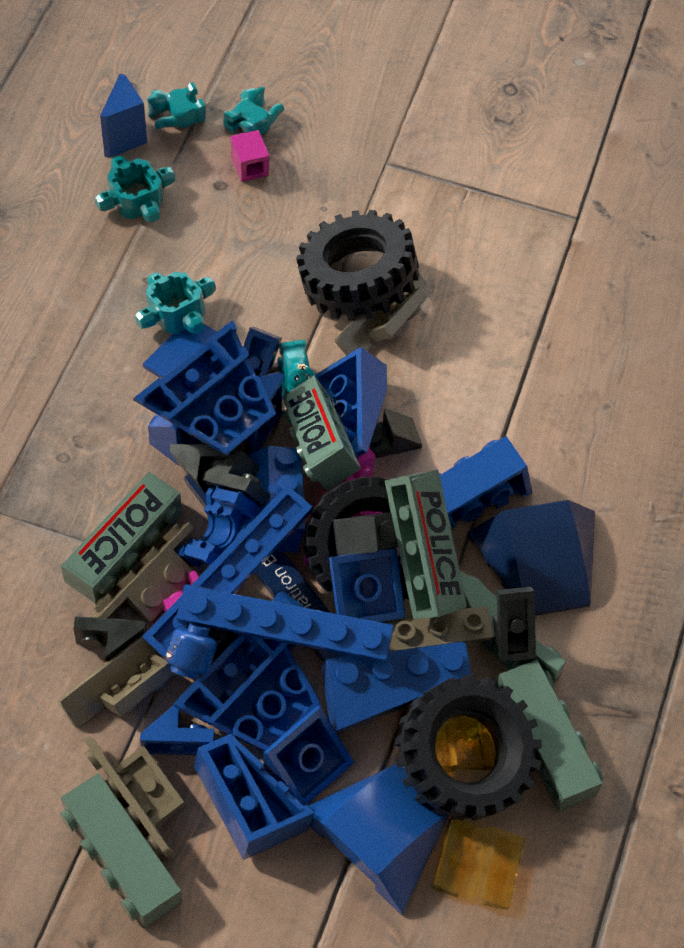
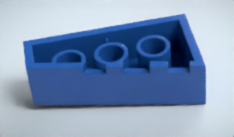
(484, 481)
(367, 689)

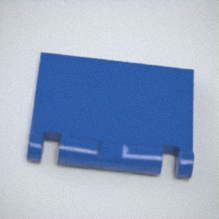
(176, 350)

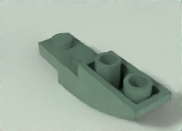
(478, 596)

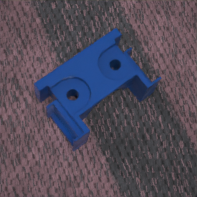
(225, 516)

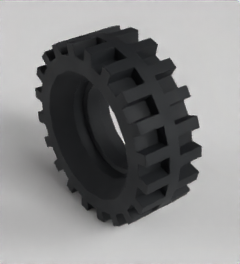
(365, 289)
(341, 503)
(511, 738)

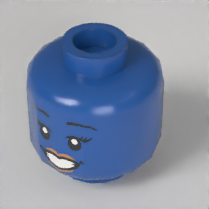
(191, 651)

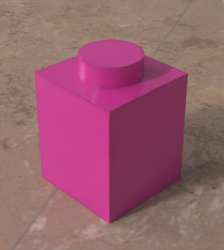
(249, 155)

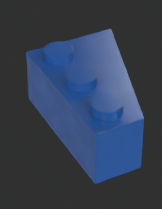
(248, 798)

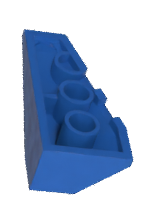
(358, 392)

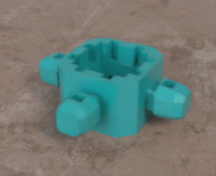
(146, 202)
(174, 320)

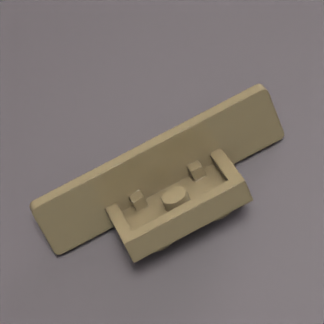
(383, 326)
(155, 580)
(459, 626)
(117, 683)
(144, 788)

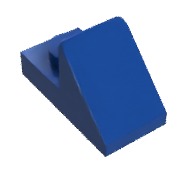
(167, 737)

